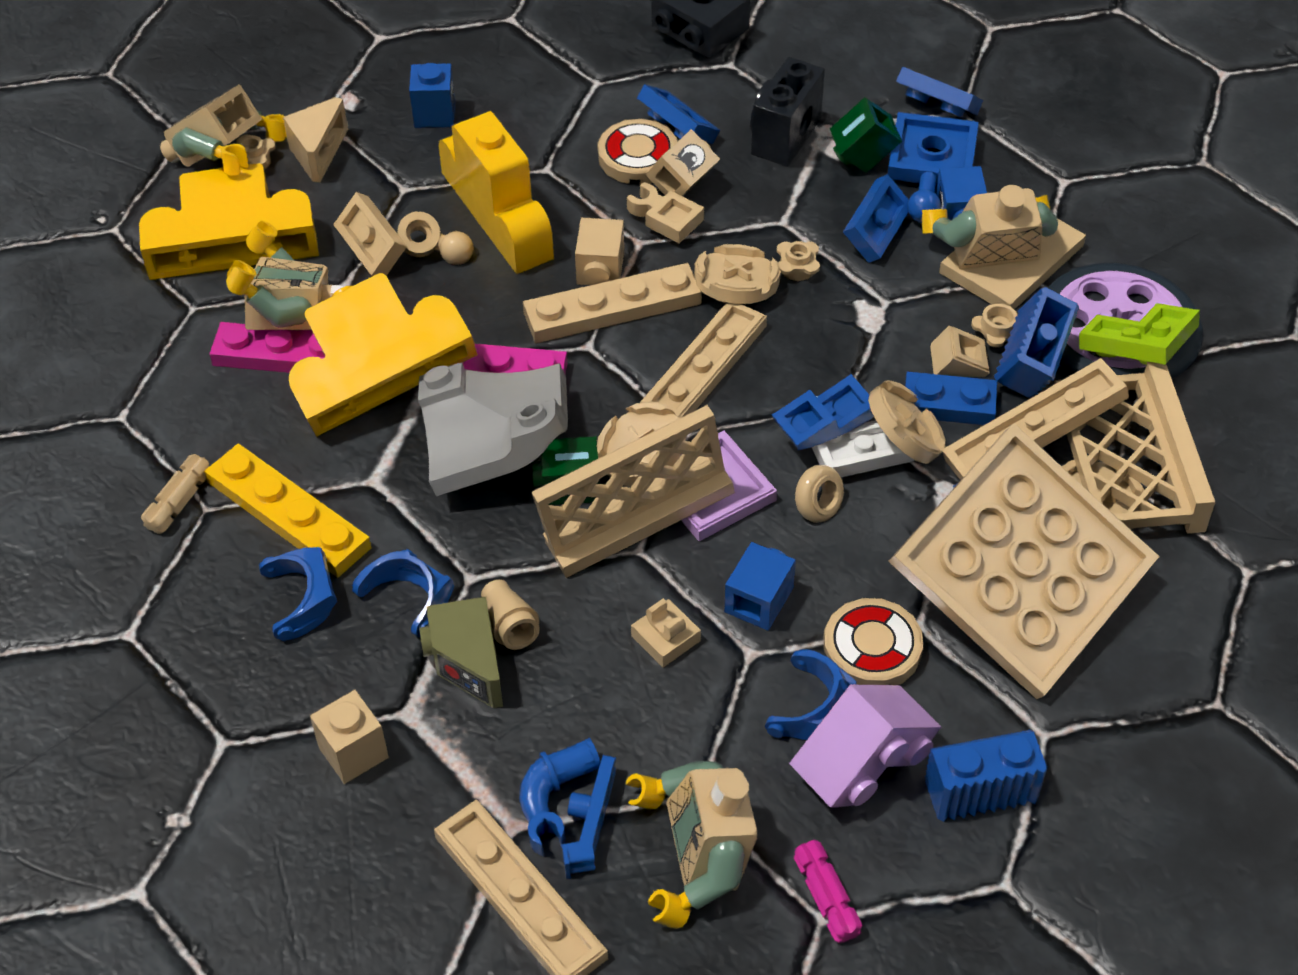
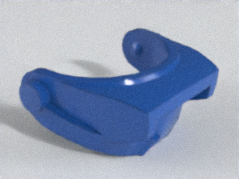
(406, 567)
(319, 595)
(834, 679)

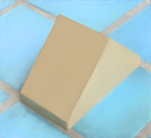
(316, 135)

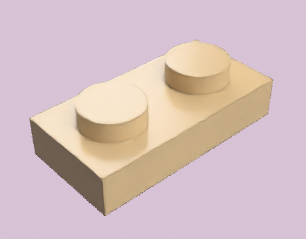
(369, 235)

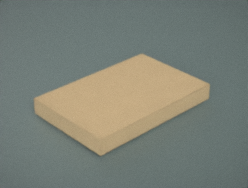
(1016, 281)

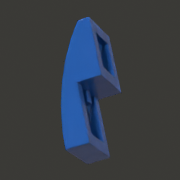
(819, 419)

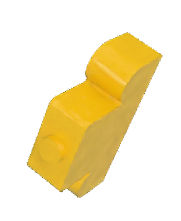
(495, 186)
(216, 220)
(373, 350)

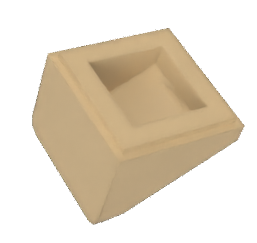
(959, 354)

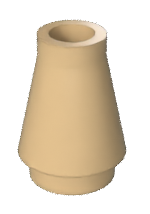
(510, 617)

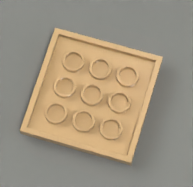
(1024, 560)

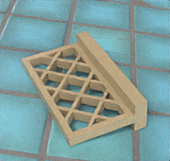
(1172, 449)
(632, 513)

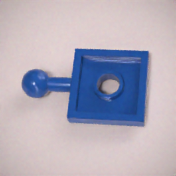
(915, 164)

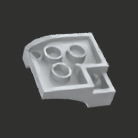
(488, 421)

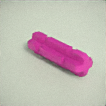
(827, 891)

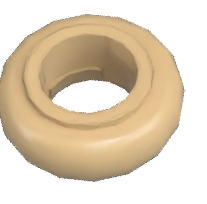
(807, 492)

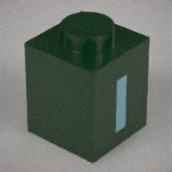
(865, 135)
(562, 458)

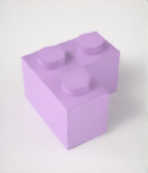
(860, 738)

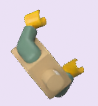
(216, 125)
(995, 227)
(278, 286)
(710, 832)

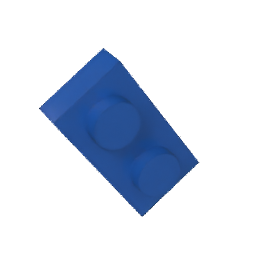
(954, 100)
(669, 109)
(877, 218)
(954, 397)

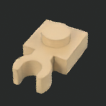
(668, 215)

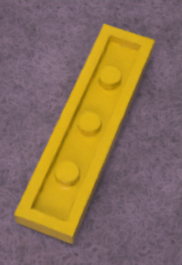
(287, 508)

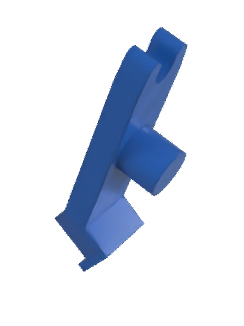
(580, 855)

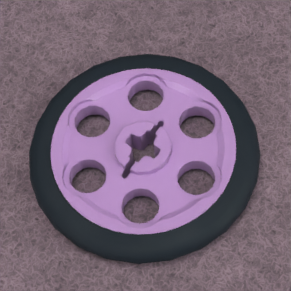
(1116, 283)

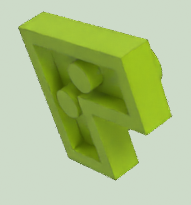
(1148, 340)

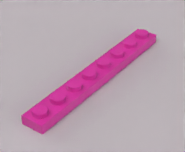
(282, 349)

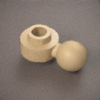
(454, 247)

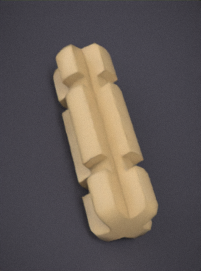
(175, 494)

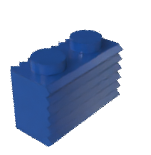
(1037, 342)
(985, 774)

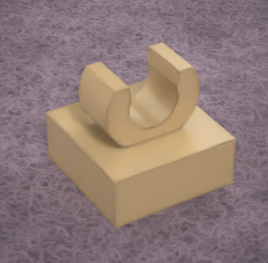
(665, 632)

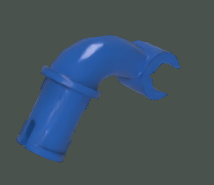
(546, 776)

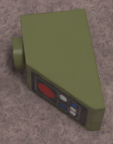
(464, 648)

